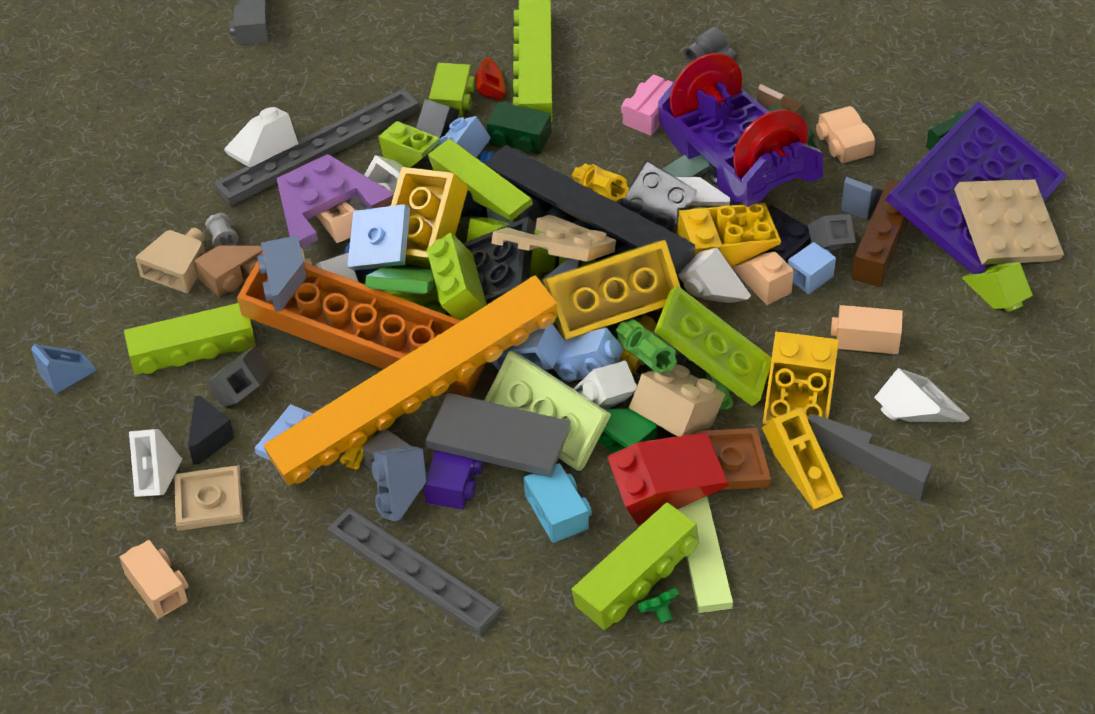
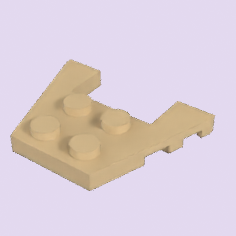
(560, 238)

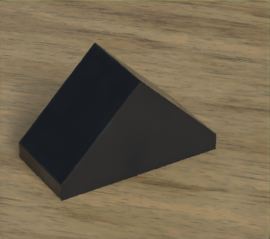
(208, 430)

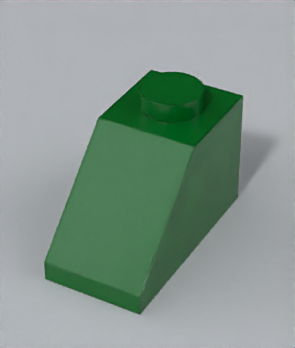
(625, 429)

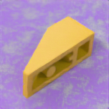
(802, 457)

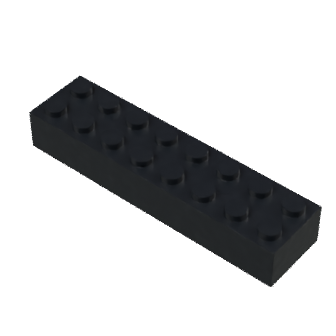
(586, 208)

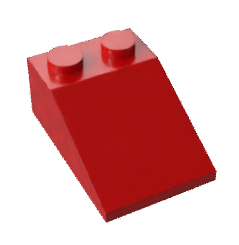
(666, 471)

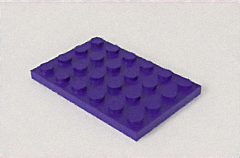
(973, 150)

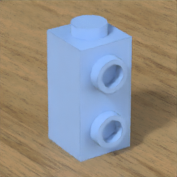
(468, 134)
(586, 353)

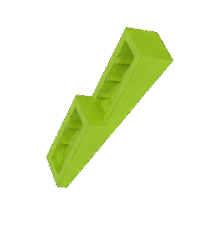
(484, 183)

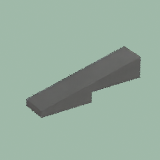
(855, 447)

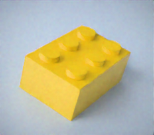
(434, 207)

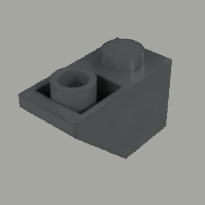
(239, 377)

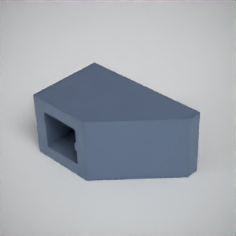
(284, 267)
(399, 479)

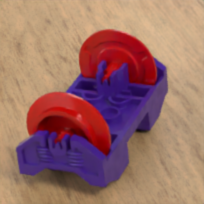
(747, 144)

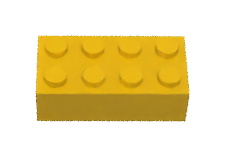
(612, 289)

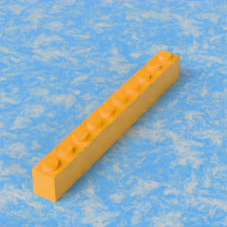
(411, 381)

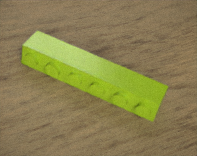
(534, 54)

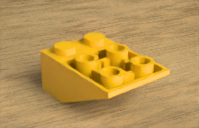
(735, 230)
(800, 375)

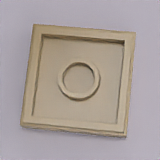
(208, 498)

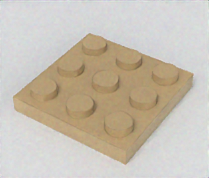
(1008, 221)

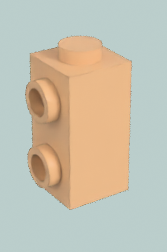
(868, 329)
(154, 579)

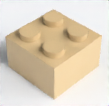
(677, 400)

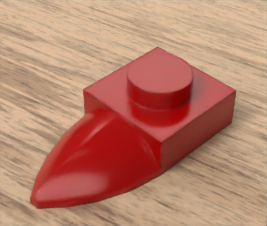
(490, 80)

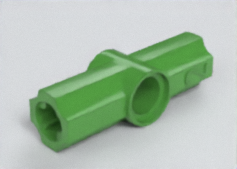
(646, 346)

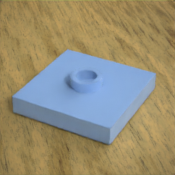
(379, 237)

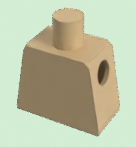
(172, 259)

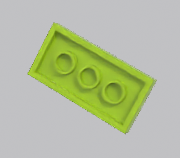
(714, 345)

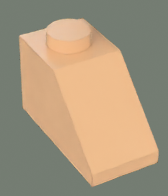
(767, 276)

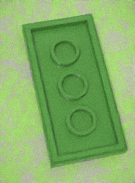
(402, 278)

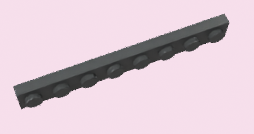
(323, 142)

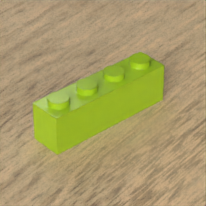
(188, 339)
(636, 566)

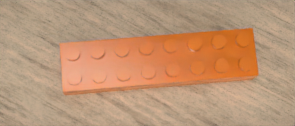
(351, 319)

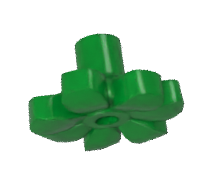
(659, 605)

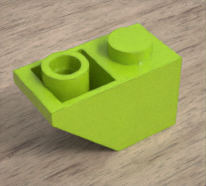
(406, 144)

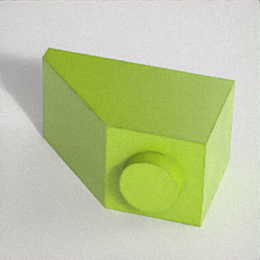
(1001, 285)

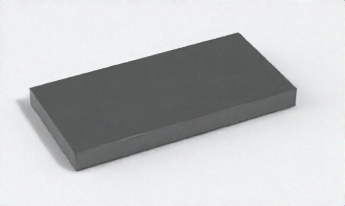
(498, 434)

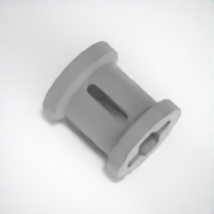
(220, 228)

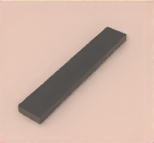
(415, 571)

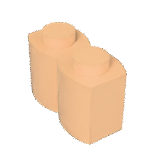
(846, 134)

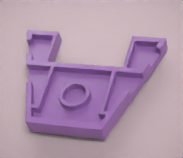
(320, 187)

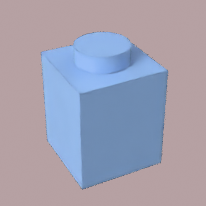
(812, 267)

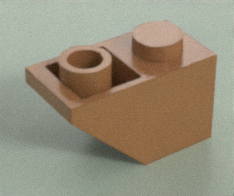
(226, 267)

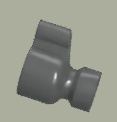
(709, 42)

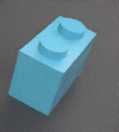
(557, 503)

